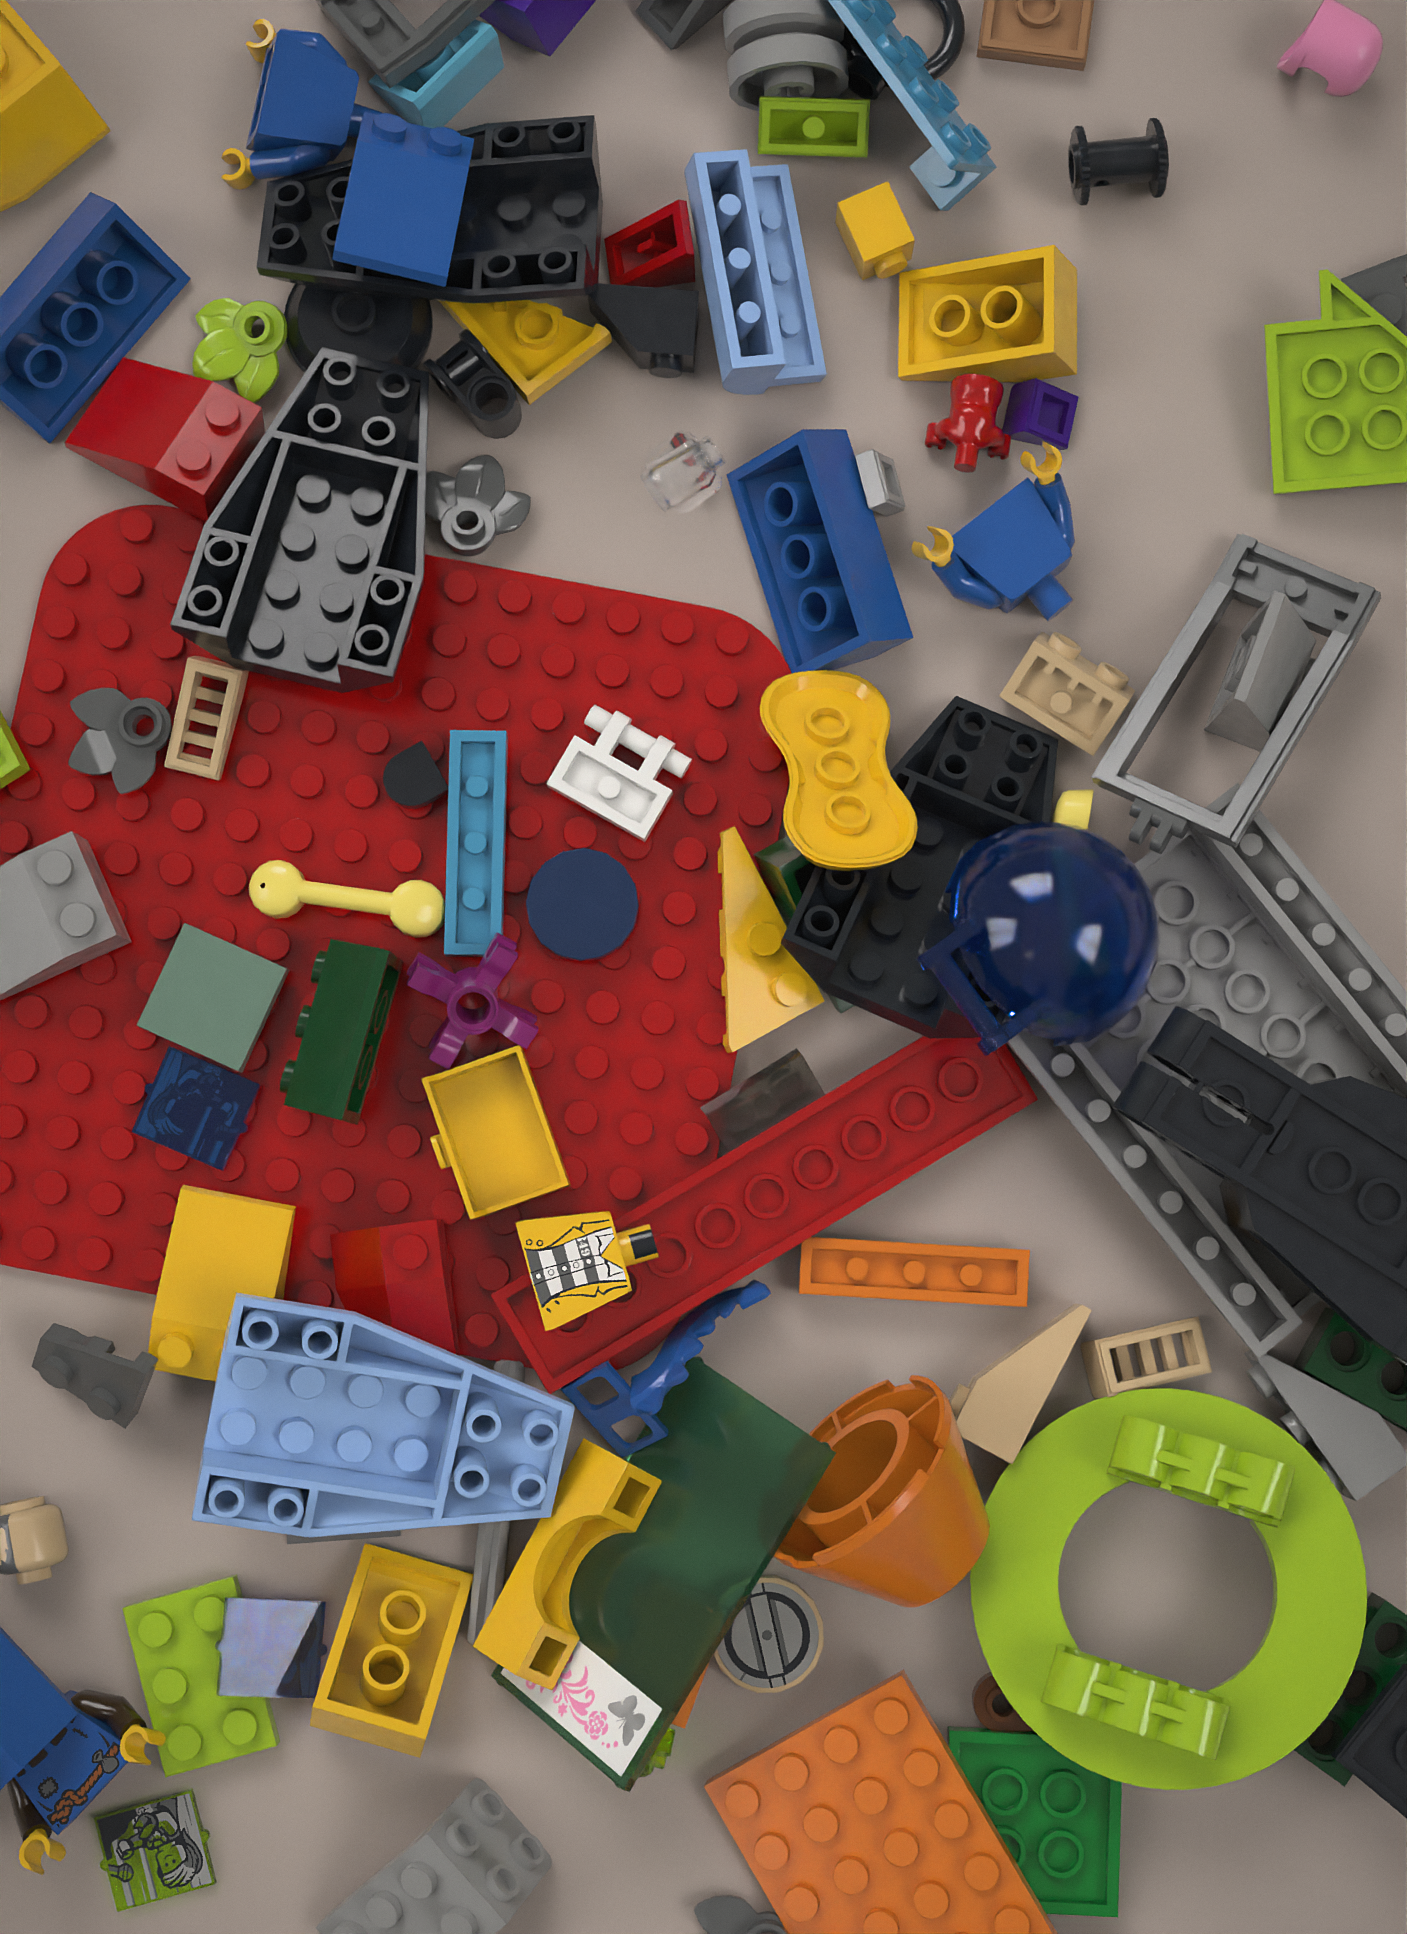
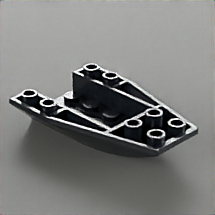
(521, 230)
(320, 533)
(868, 926)

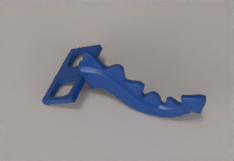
(667, 1370)

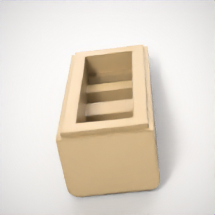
(185, 713)
(1101, 1369)

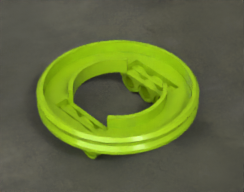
(1136, 1722)

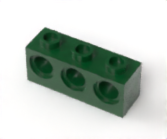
(1357, 1377)
(1378, 1671)

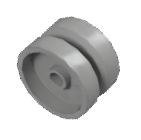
(784, 50)

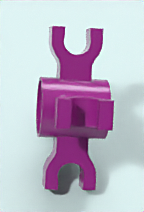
(442, 984)

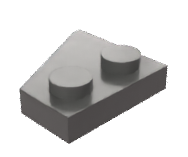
(90, 1371)

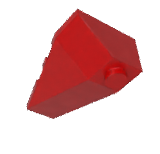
(399, 1279)

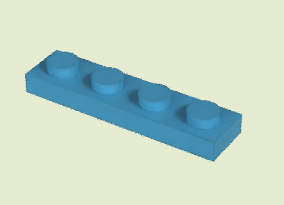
(475, 841)

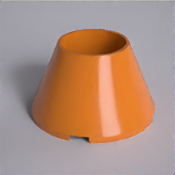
(897, 1500)

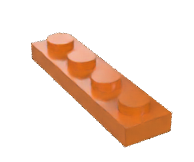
(914, 1271)

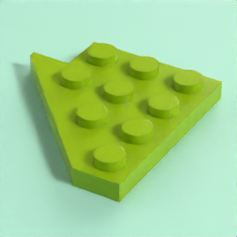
(1337, 396)

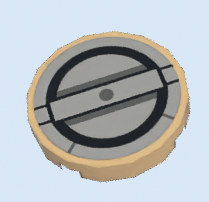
(772, 1638)

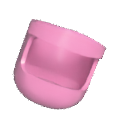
(1337, 46)

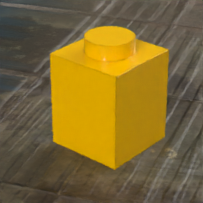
(875, 232)

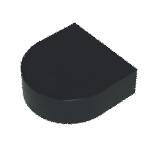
(414, 778)

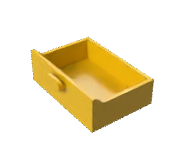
(494, 1133)

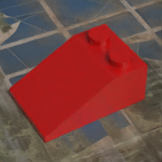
(169, 434)

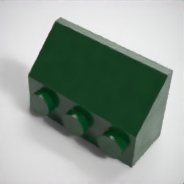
(341, 1030)

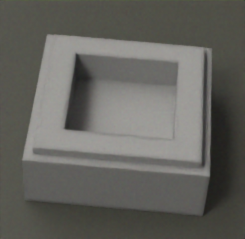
(880, 483)

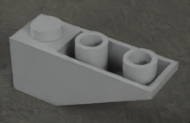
(1342, 1433)

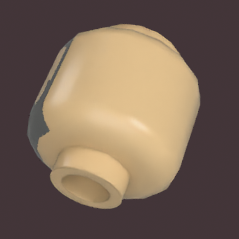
(31, 1539)

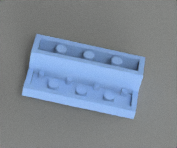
(754, 272)

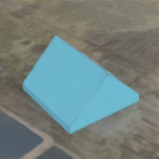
(448, 80)

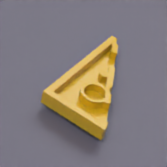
(530, 341)
(760, 976)

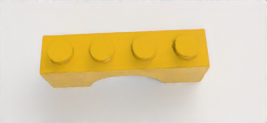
(531, 1619)

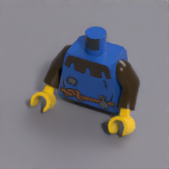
(75, 1770)

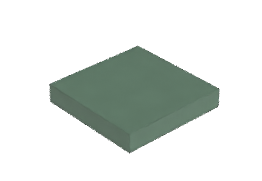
(213, 997)

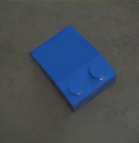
(403, 198)

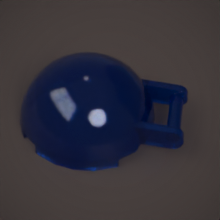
(1050, 933)

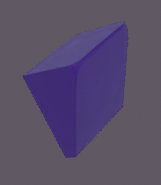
(1040, 414)

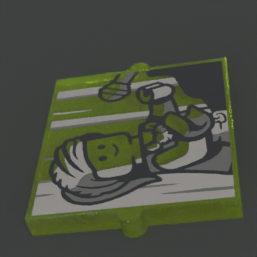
(155, 1850)

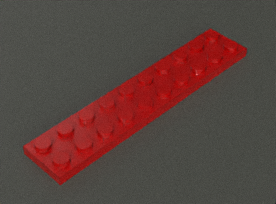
(780, 1193)

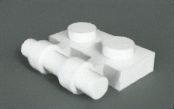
(611, 787)

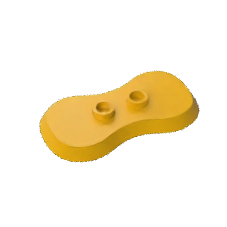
(840, 795)

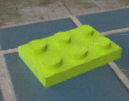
(179, 1676)

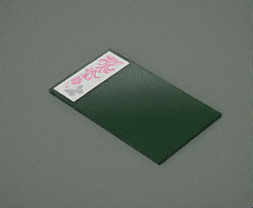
(666, 1595)

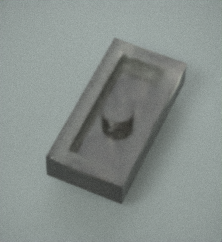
(762, 1100)

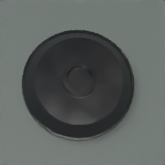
(357, 324)

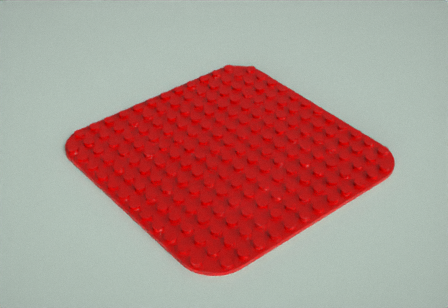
(620, 1040)

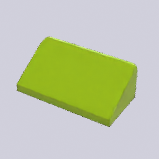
(813, 126)

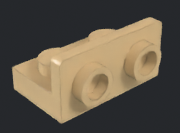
(1068, 691)

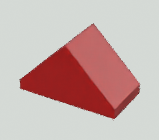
(653, 250)

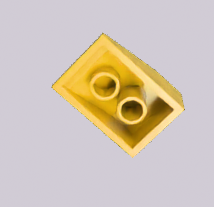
(990, 318)
(214, 1250)
(391, 1650)

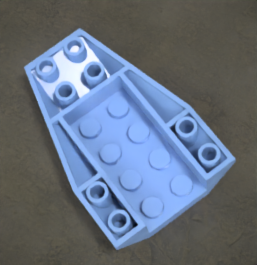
(367, 1430)

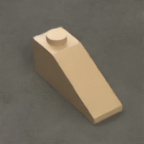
(1009, 1393)

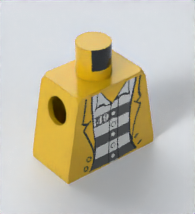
(580, 1262)

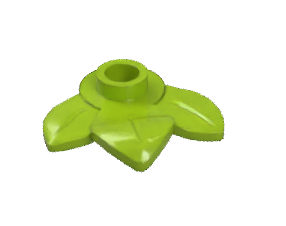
(234, 352)

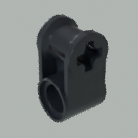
(470, 380)

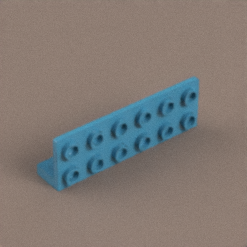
(958, 150)

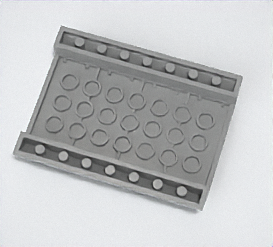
(1276, 967)

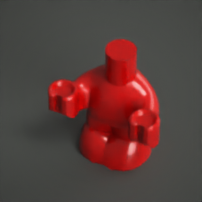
(971, 421)

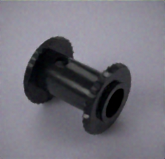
(1118, 161)

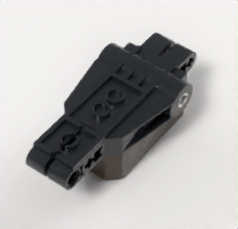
(1306, 1174)

